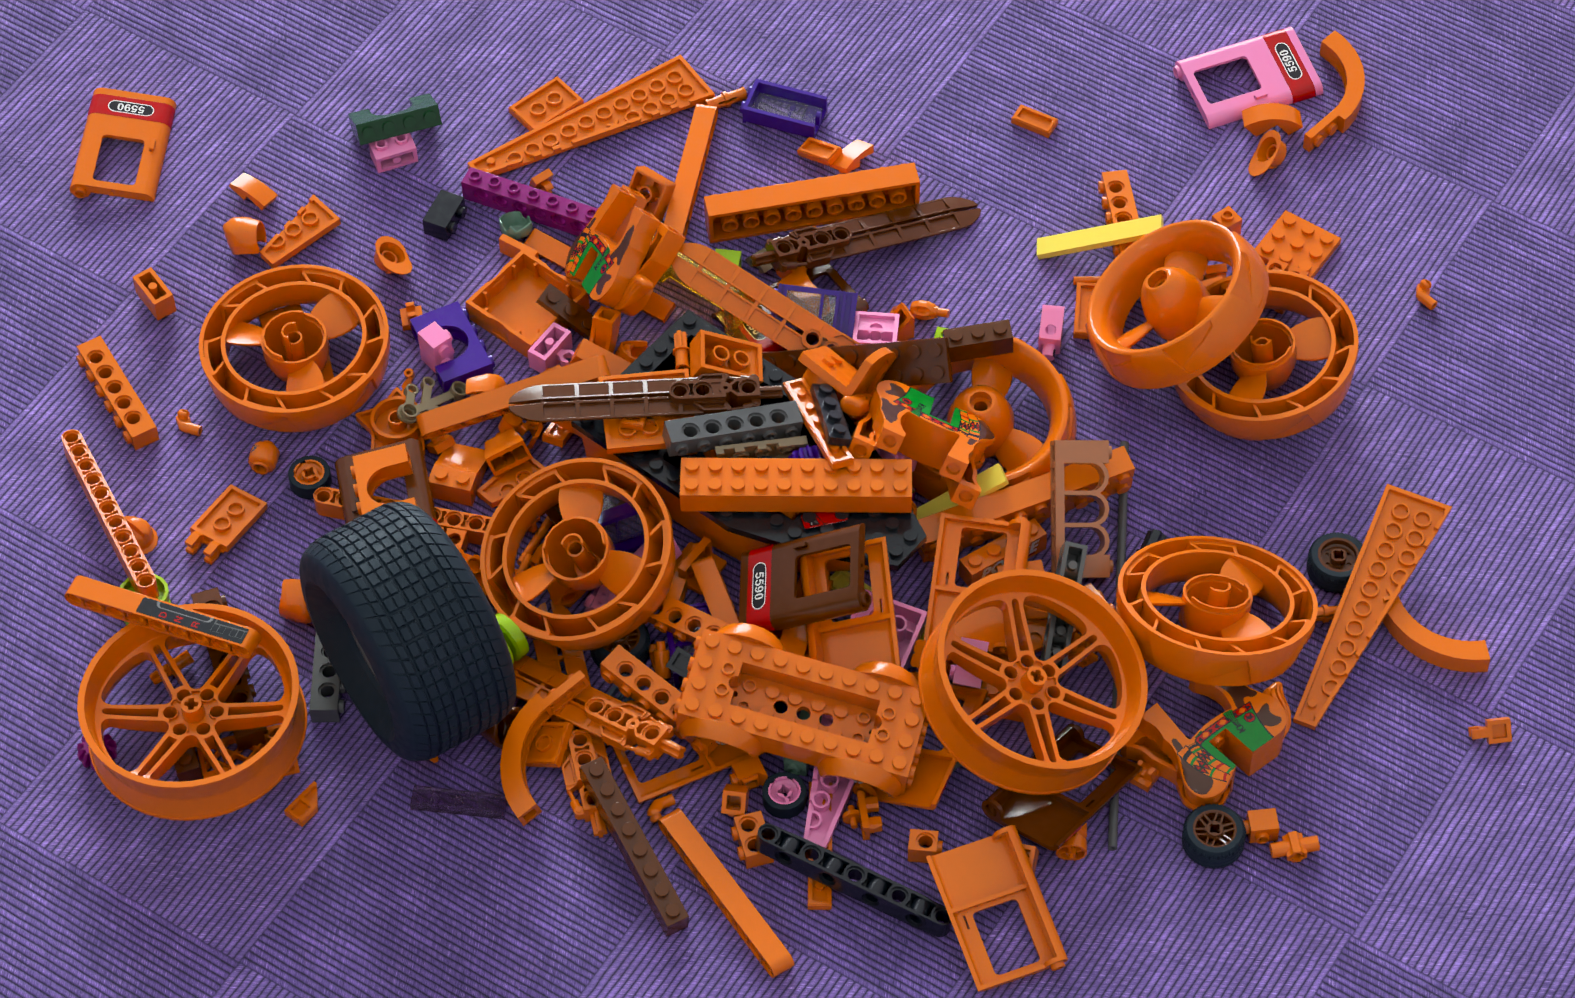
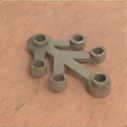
(408, 411)

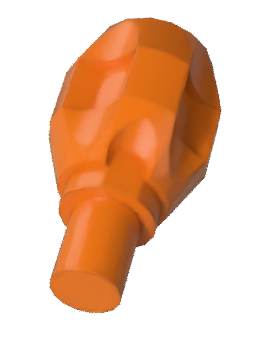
(927, 310)

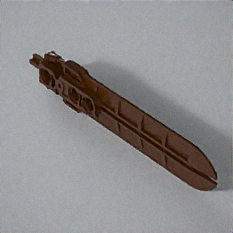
(847, 238)
(641, 398)

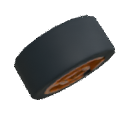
(308, 475)

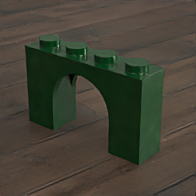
(371, 128)

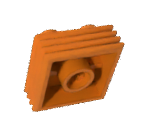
(659, 187)

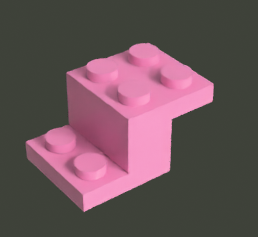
(875, 327)

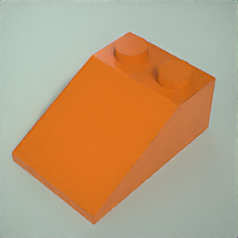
(724, 354)
(458, 474)

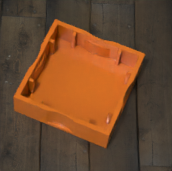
(509, 305)

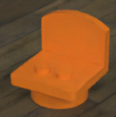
(829, 368)

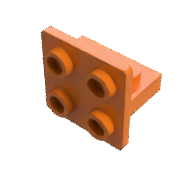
(692, 553)

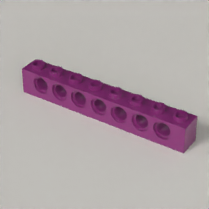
(538, 204)

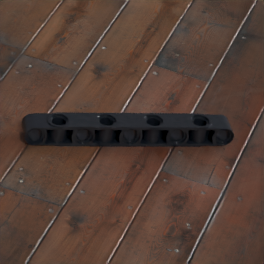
(868, 888)

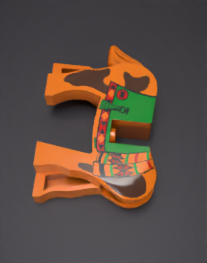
(617, 252)
(901, 422)
(1201, 767)

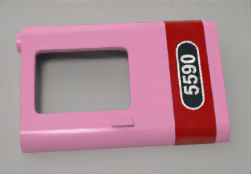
(1277, 64)

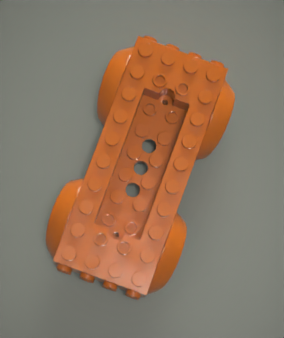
(746, 671)

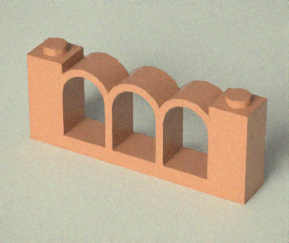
(1080, 452)

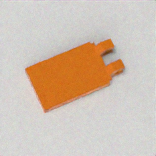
(224, 523)

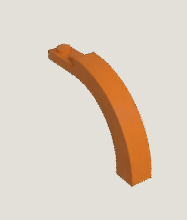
(1350, 68)
(604, 334)
(1434, 648)
(520, 738)

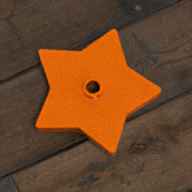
(384, 423)

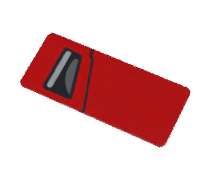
(821, 518)

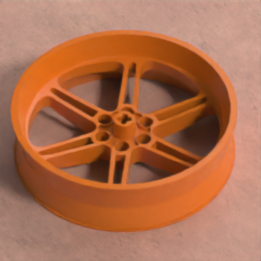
(1032, 683)
(192, 715)

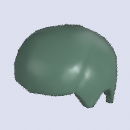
(515, 225)

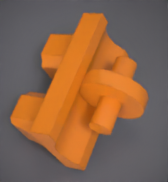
(864, 806)

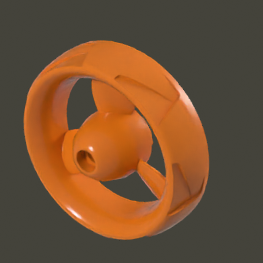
(1167, 276)
(296, 346)
(1269, 357)
(1016, 450)
(579, 553)
(1219, 635)

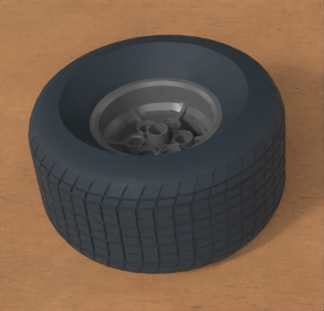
(408, 630)

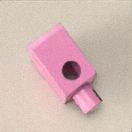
(1051, 331)

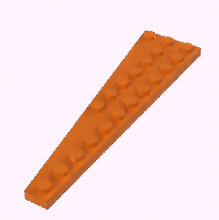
(636, 102)
(1390, 553)

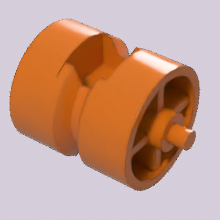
(1075, 847)

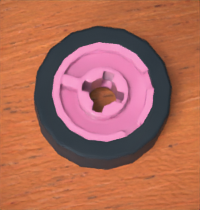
(774, 799)

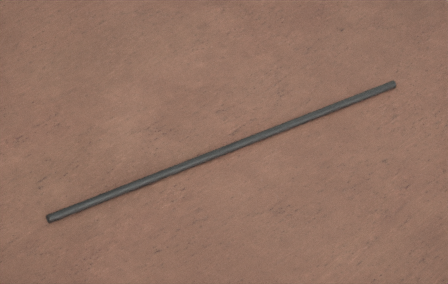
(1121, 559)

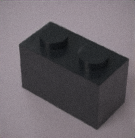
(444, 215)

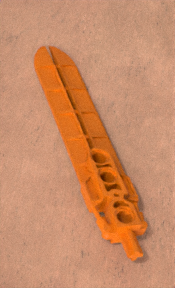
(760, 293)
(600, 713)
(593, 745)

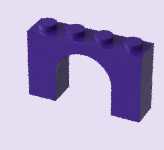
(472, 361)

